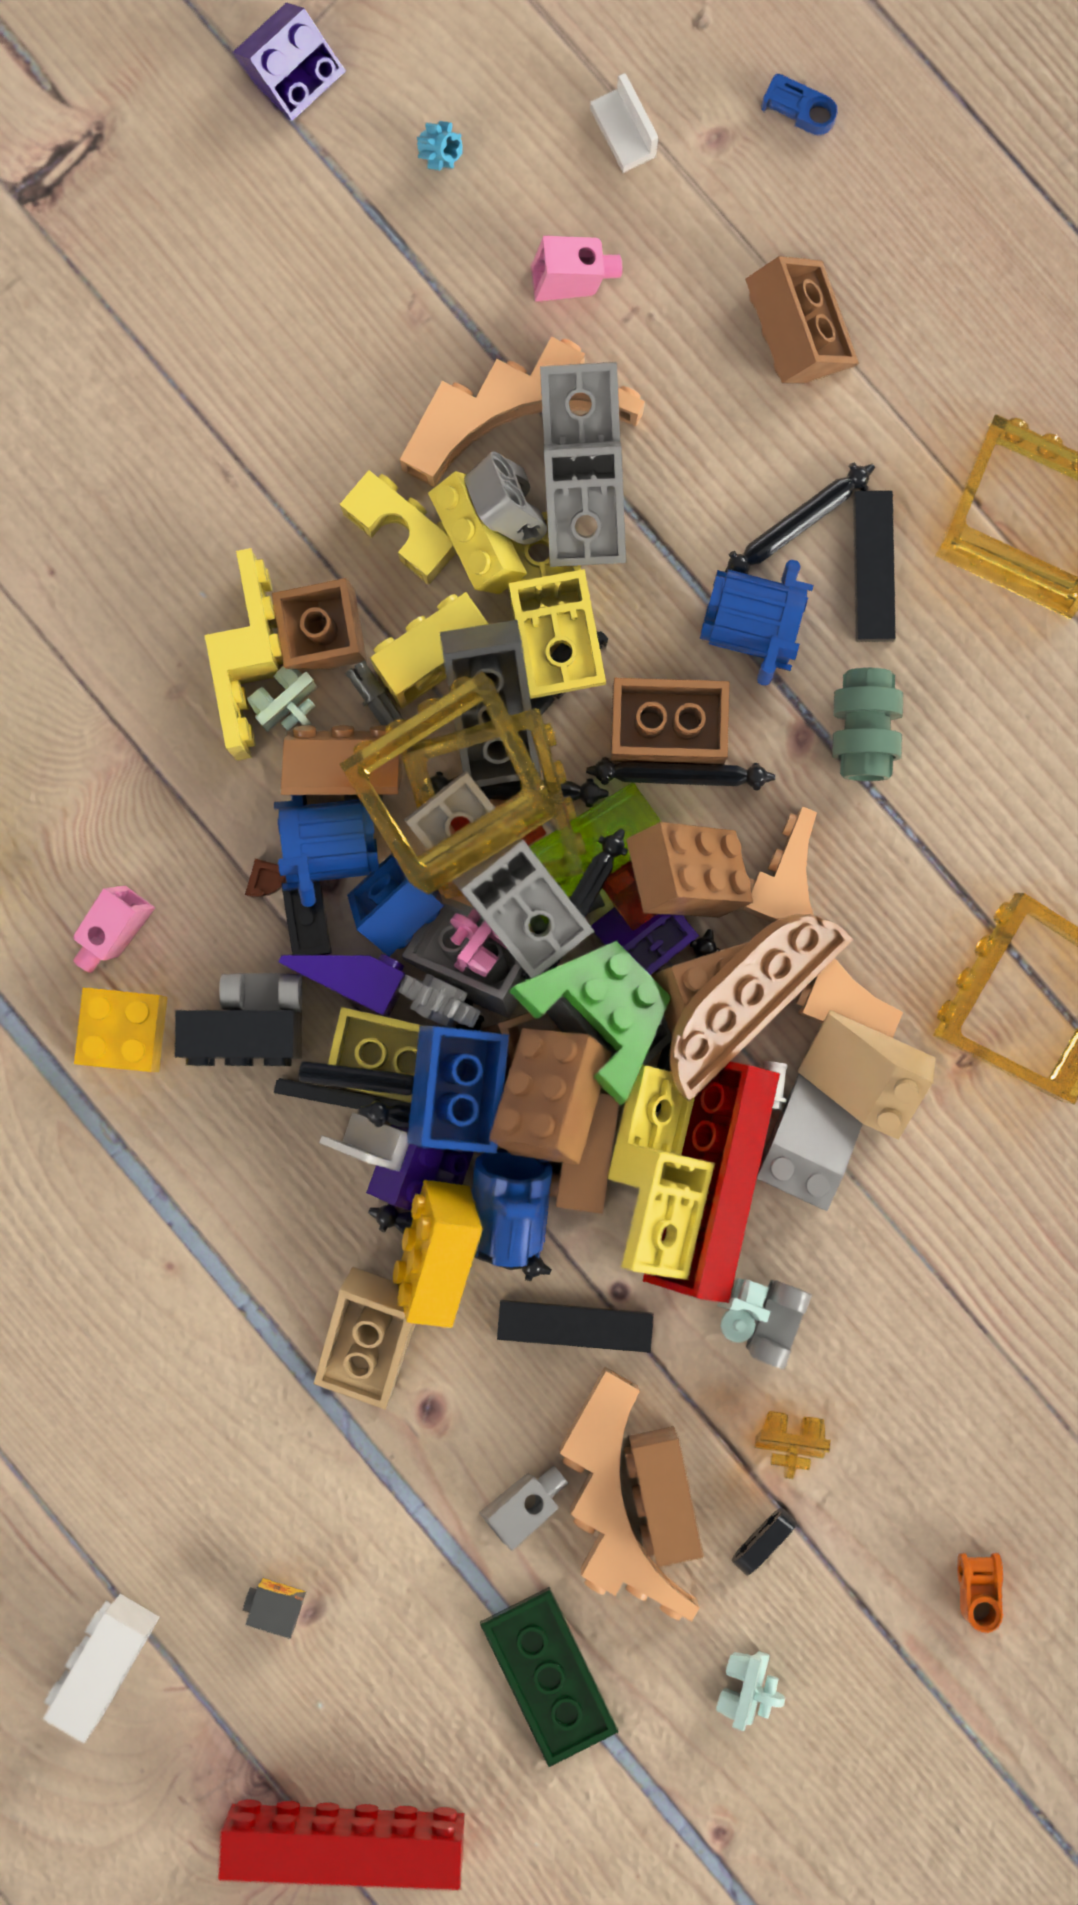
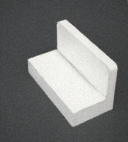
(625, 125)
(374, 1145)

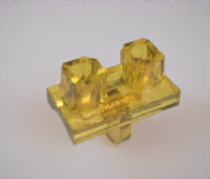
(809, 1443)

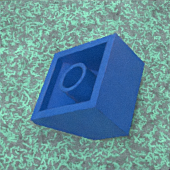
(391, 908)

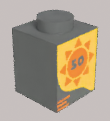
(274, 1607)

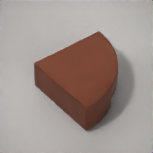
(264, 879)

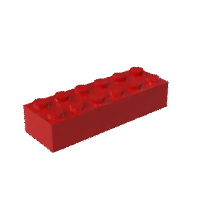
(728, 1130)
(342, 1845)

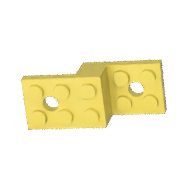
(551, 610)
(244, 655)
(669, 1184)

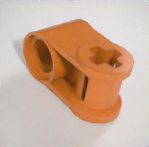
(981, 1582)

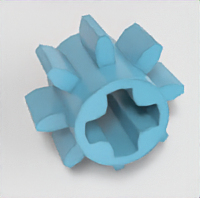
(439, 145)

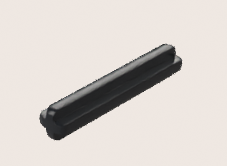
(356, 1078)

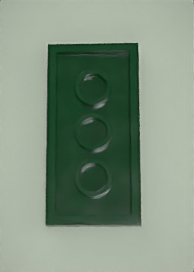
(549, 1677)

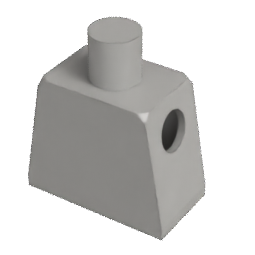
(508, 1514)

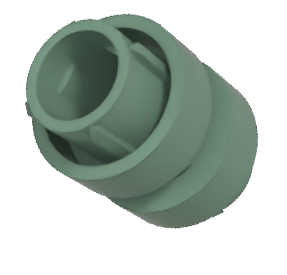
(867, 742)

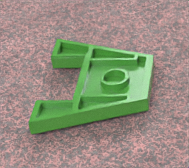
(614, 998)

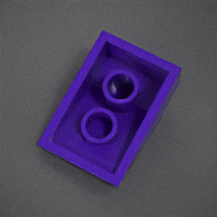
(354, 976)

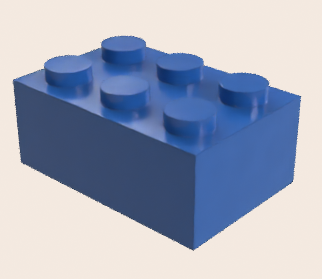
(457, 1088)

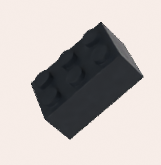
(238, 1037)

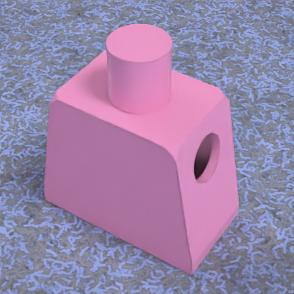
(571, 267)
(110, 926)

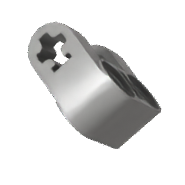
(499, 500)
(261, 991)
(774, 1339)

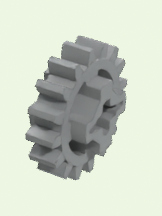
(439, 1001)

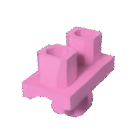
(474, 954)

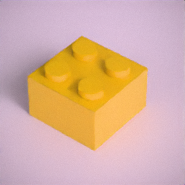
(120, 1030)

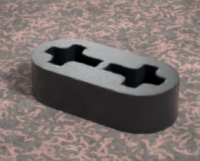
(764, 1541)

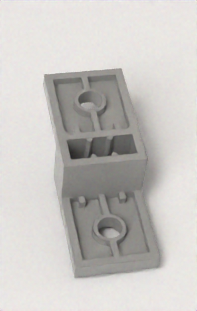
(583, 464)
(507, 885)

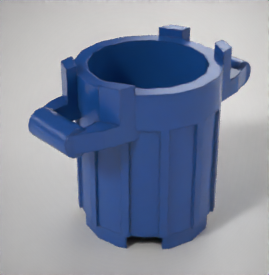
(757, 617)
(324, 843)
(511, 1206)

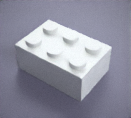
(99, 1666)

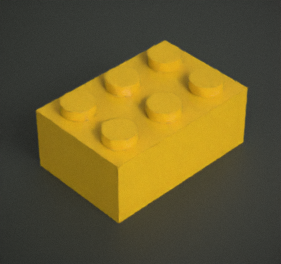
(437, 1253)

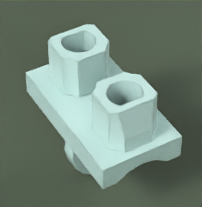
(271, 711)
(744, 1308)
(743, 1705)

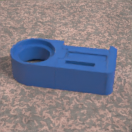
(796, 101)

